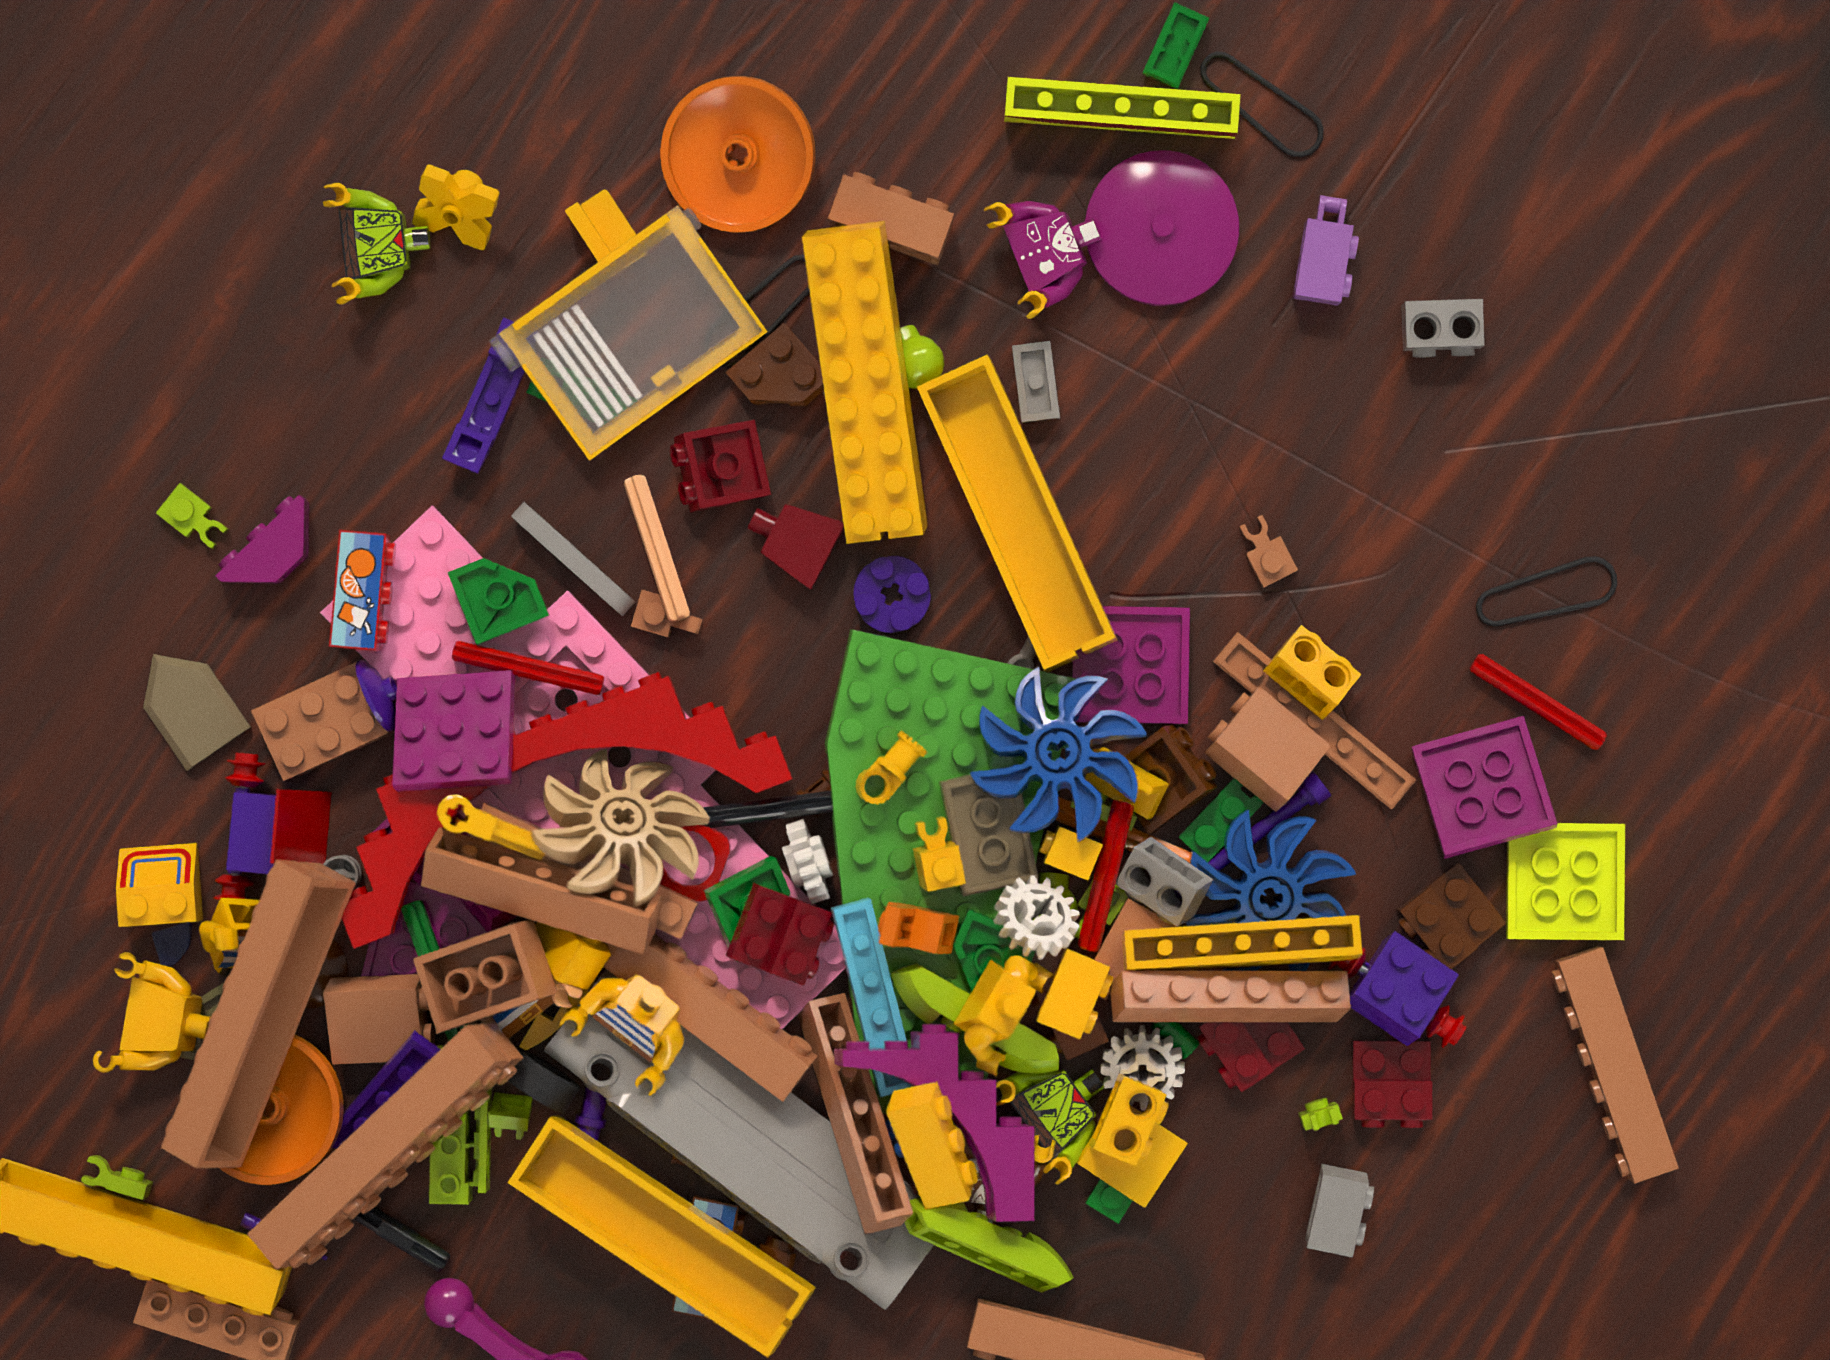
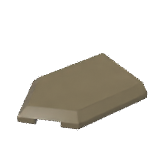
(191, 709)

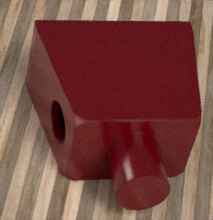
(797, 541)

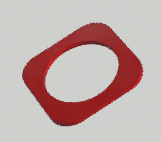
(721, 848)

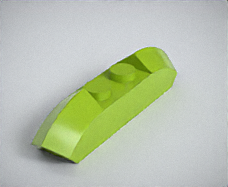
(934, 996)
(988, 1245)

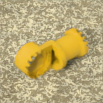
(891, 768)

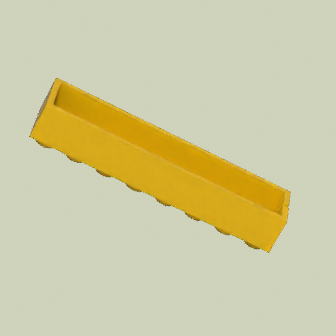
(865, 381)
(1017, 513)
(661, 1235)
(138, 1238)

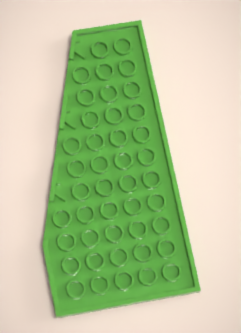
(937, 702)

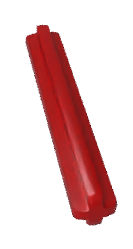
(528, 667)
(1538, 702)
(1105, 875)

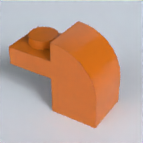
(917, 928)

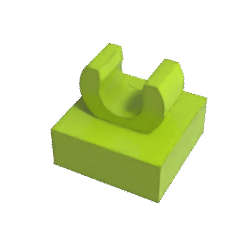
(510, 1113)

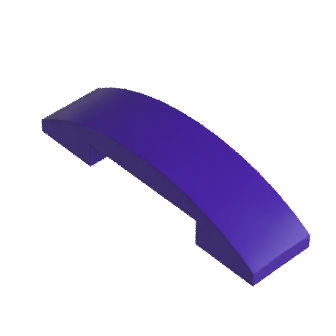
(484, 412)

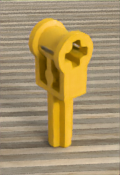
(488, 827)

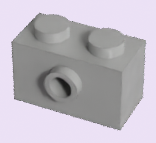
(1338, 1210)

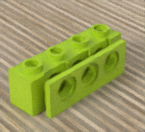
(451, 1160)

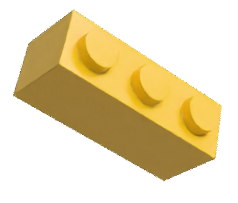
(932, 1145)

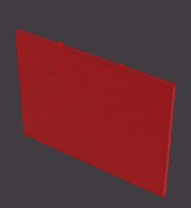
(300, 826)

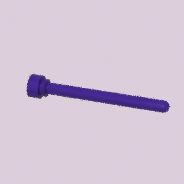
(1309, 792)

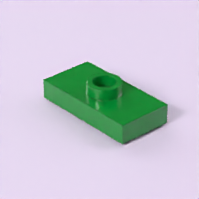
(1175, 45)

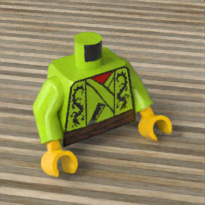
(373, 242)
(1056, 1111)

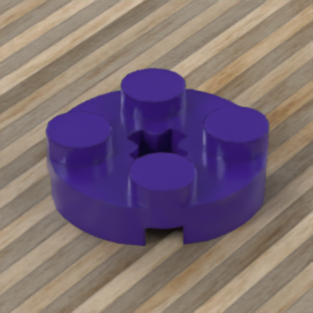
(883, 573)

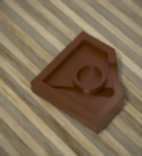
(779, 371)

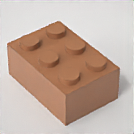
(911, 225)
(318, 723)
(485, 975)

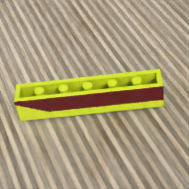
(1122, 107)

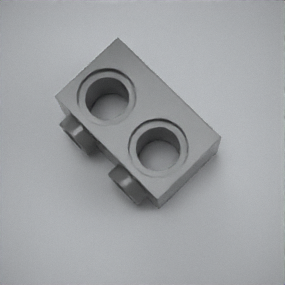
(1441, 316)
(1167, 874)

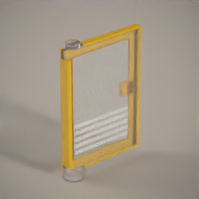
(631, 332)

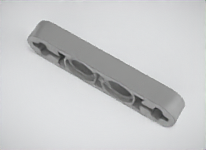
(573, 558)

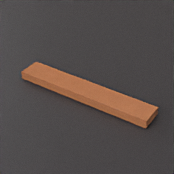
(1348, 746)

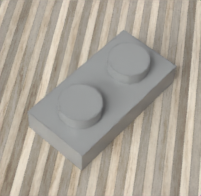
(1035, 382)

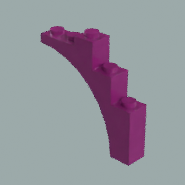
(1001, 1150)

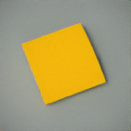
(1140, 1181)

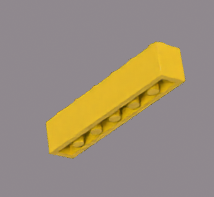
(1242, 944)

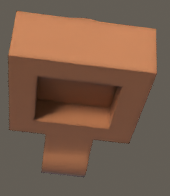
(652, 617)

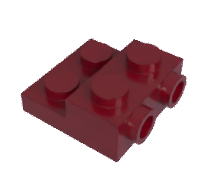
(720, 466)
(780, 934)
(1248, 1049)
(1391, 1082)

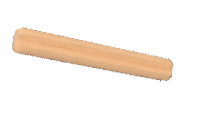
(656, 548)

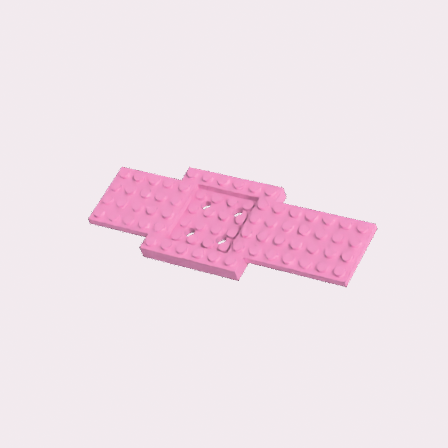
(422, 633)

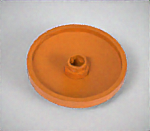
(738, 153)
(297, 1121)

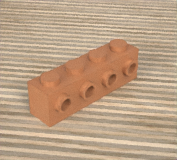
(217, 1325)

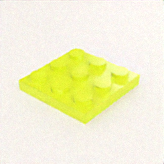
(1567, 883)

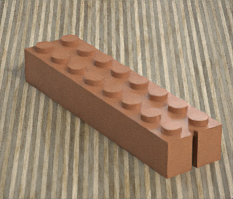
(257, 1014)
(386, 1146)

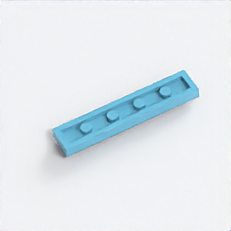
(870, 982)

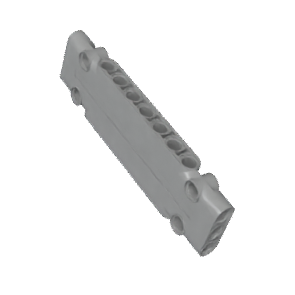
(751, 1147)

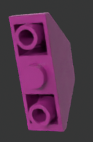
(272, 548)

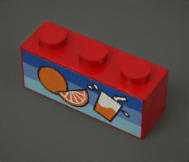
(361, 590)

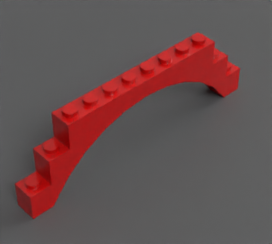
(636, 719)

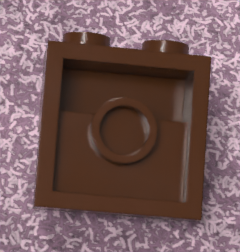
(1170, 758)
(1450, 917)

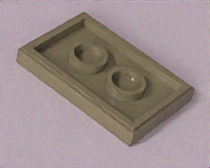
(980, 826)

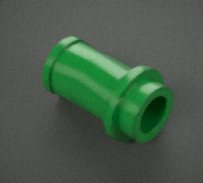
(1180, 1035)

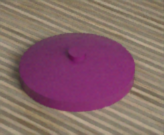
(1163, 228)

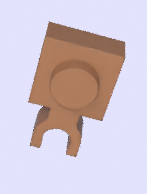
(1269, 558)

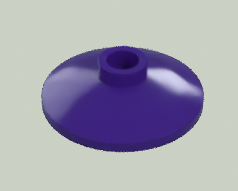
(378, 693)

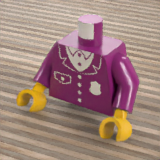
(1045, 249)

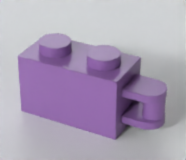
(1325, 255)

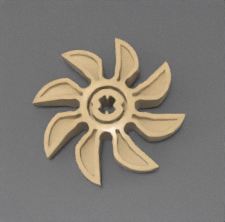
(620, 827)

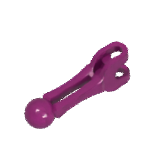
(452, 1305)

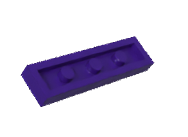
(396, 1072)

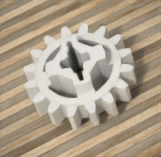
(807, 861)
(1026, 901)
(1160, 1067)

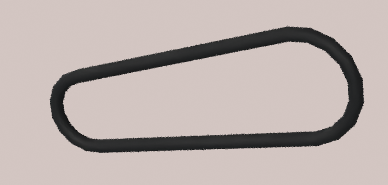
(1275, 89)
(780, 319)
(1553, 611)

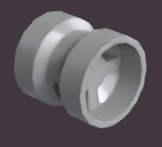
(354, 868)

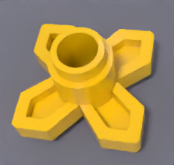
(456, 202)

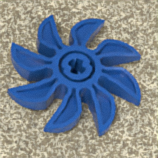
(1062, 773)
(1272, 874)

